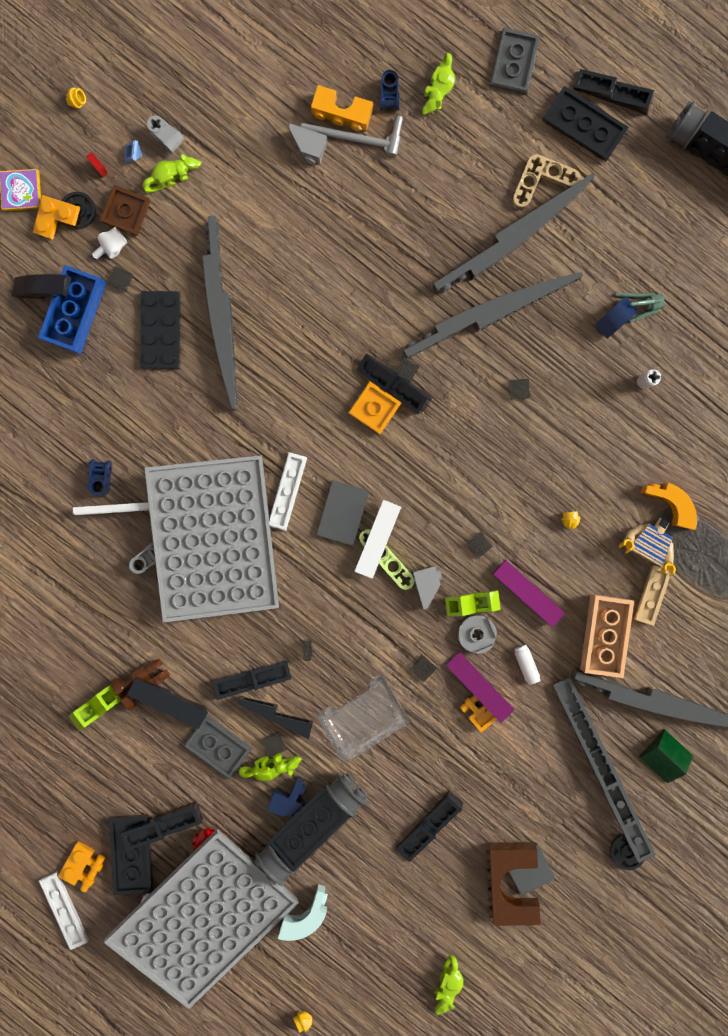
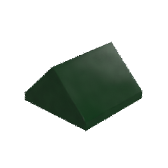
(667, 757)

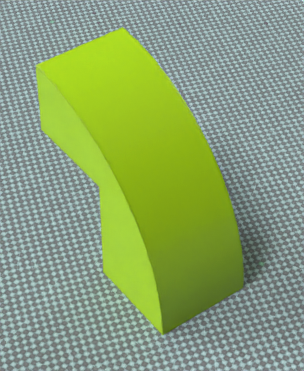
(472, 603)
(94, 708)

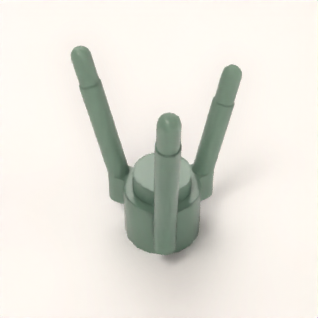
(652, 302)

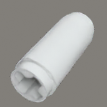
(649, 379)
(527, 664)

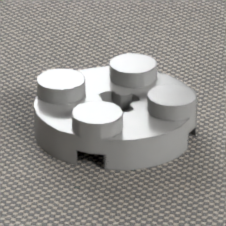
(471, 643)

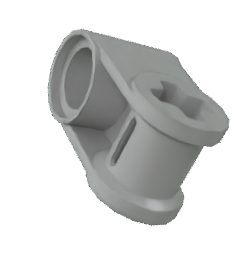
(166, 135)
(148, 558)

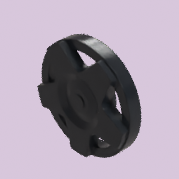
(85, 209)
(623, 853)

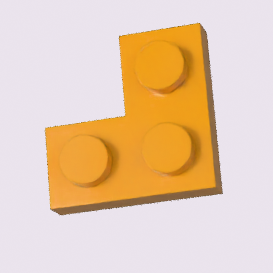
(50, 213)

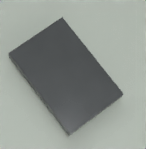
(514, 61)
(342, 512)
(218, 747)

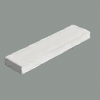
(287, 491)
(111, 508)
(377, 539)
(64, 910)

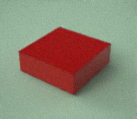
(97, 164)

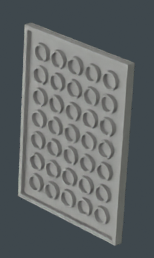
(211, 538)
(201, 920)

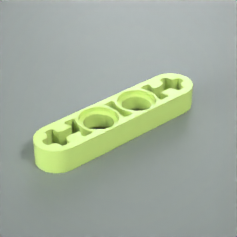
(384, 561)

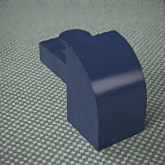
(616, 317)
(287, 803)

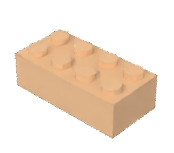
(606, 635)

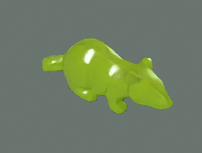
(442, 83)
(167, 172)
(268, 769)
(450, 986)

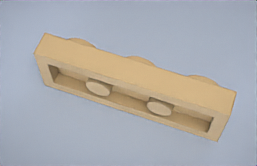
(652, 595)

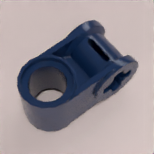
(389, 93)
(99, 475)

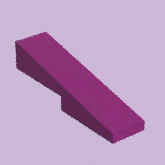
(528, 593)
(480, 687)

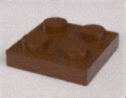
(125, 210)

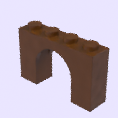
(504, 908)

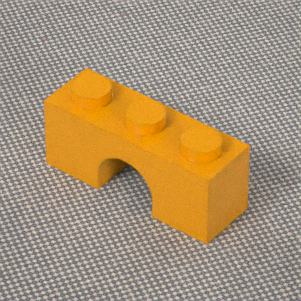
(355, 116)

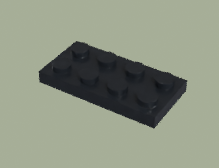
(585, 123)
(160, 329)
(129, 868)

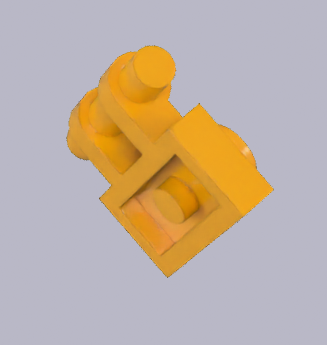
(481, 716)
(76, 863)

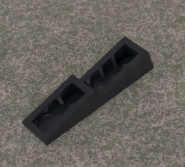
(616, 92)
(395, 384)
(251, 679)
(167, 702)
(269, 710)
(161, 826)
(429, 826)

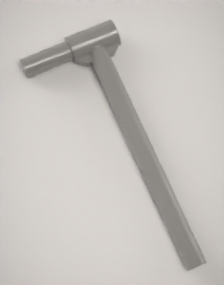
(390, 144)

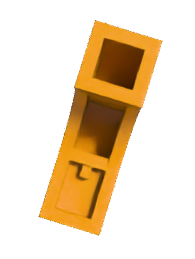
(682, 506)

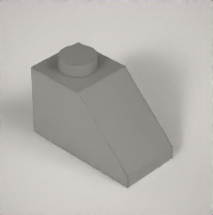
(309, 143)
(427, 584)

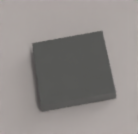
(531, 879)

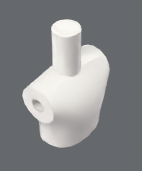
(111, 243)

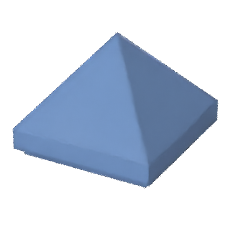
(132, 152)

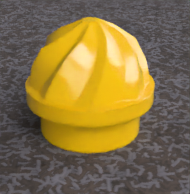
(75, 98)
(570, 519)
(303, 1021)

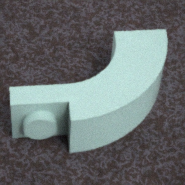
(302, 925)

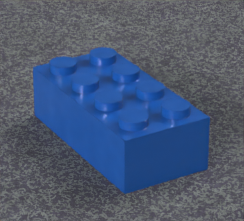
(72, 316)

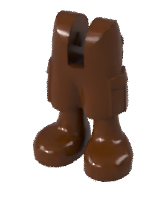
(143, 672)

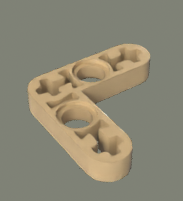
(542, 172)

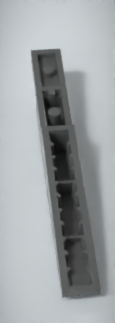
(513, 237)
(220, 310)
(489, 312)
(654, 701)
(603, 770)

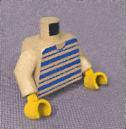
(652, 544)

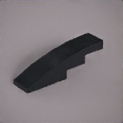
(41, 286)

